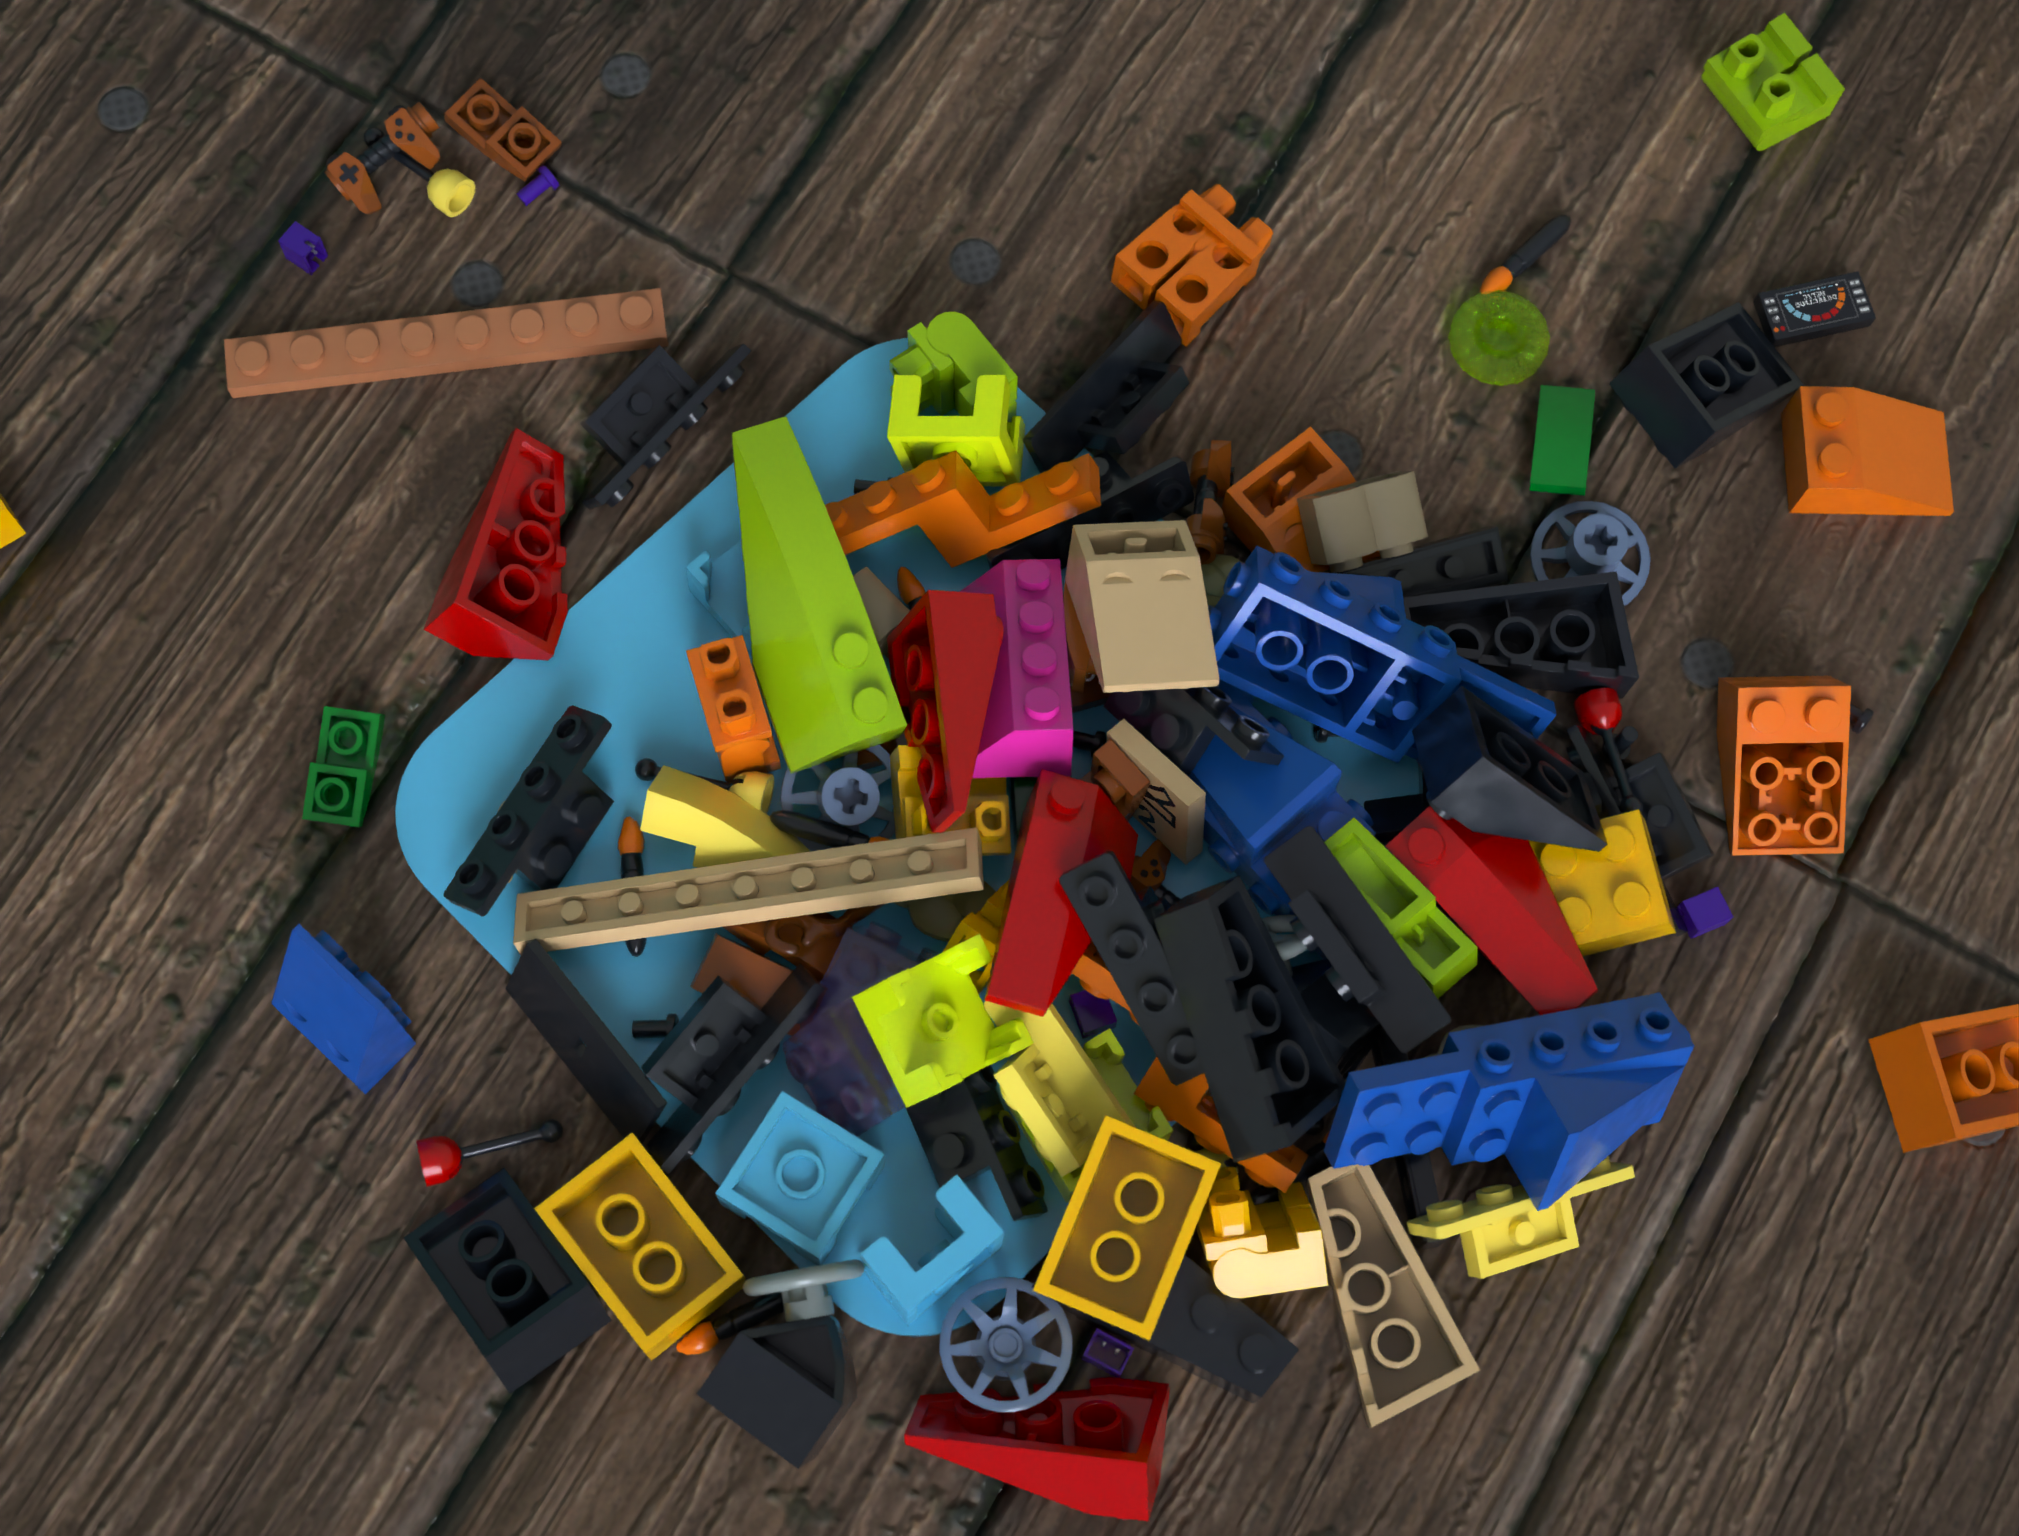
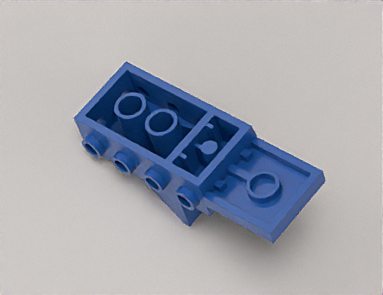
(1348, 655)
(1263, 805)
(1536, 1088)

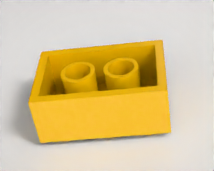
(1612, 893)
(1127, 1227)
(641, 1246)

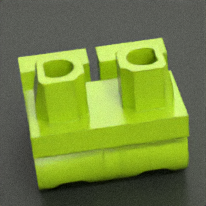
(1772, 83)
(949, 361)

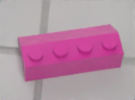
(1030, 696)

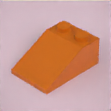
(1864, 454)
(1951, 1076)

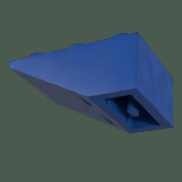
(341, 1009)

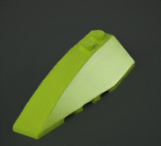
(805, 611)

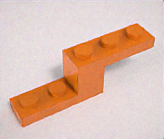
(959, 512)
(1191, 1101)

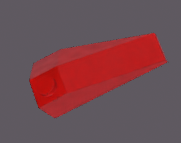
(506, 573)
(944, 673)
(1502, 905)
(1039, 927)
(1075, 1447)

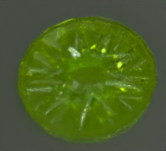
(1499, 337)

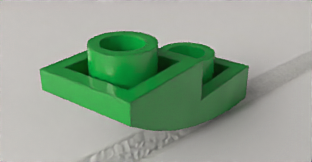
(1562, 440)
(344, 767)

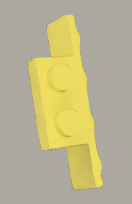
(1055, 1088)
(1505, 1228)

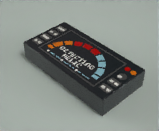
(1814, 309)

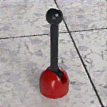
(1600, 714)
(443, 1157)

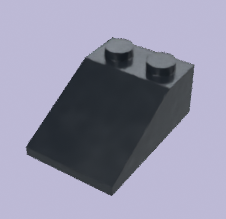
(1704, 383)
(1502, 777)
(507, 1280)

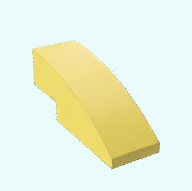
(712, 820)

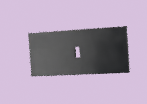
(566, 1023)

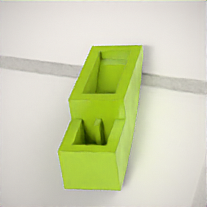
(1405, 907)

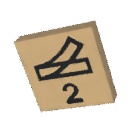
(1173, 803)

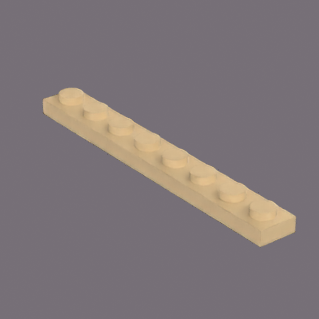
(751, 891)

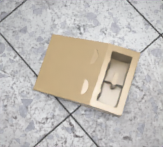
(1142, 605)

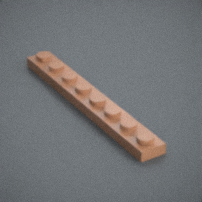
(445, 343)

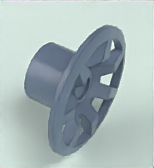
(1593, 545)
(844, 795)
(1005, 1345)

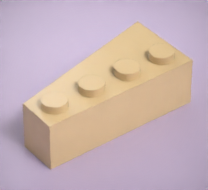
(1387, 1304)

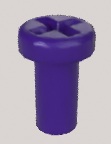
(538, 186)

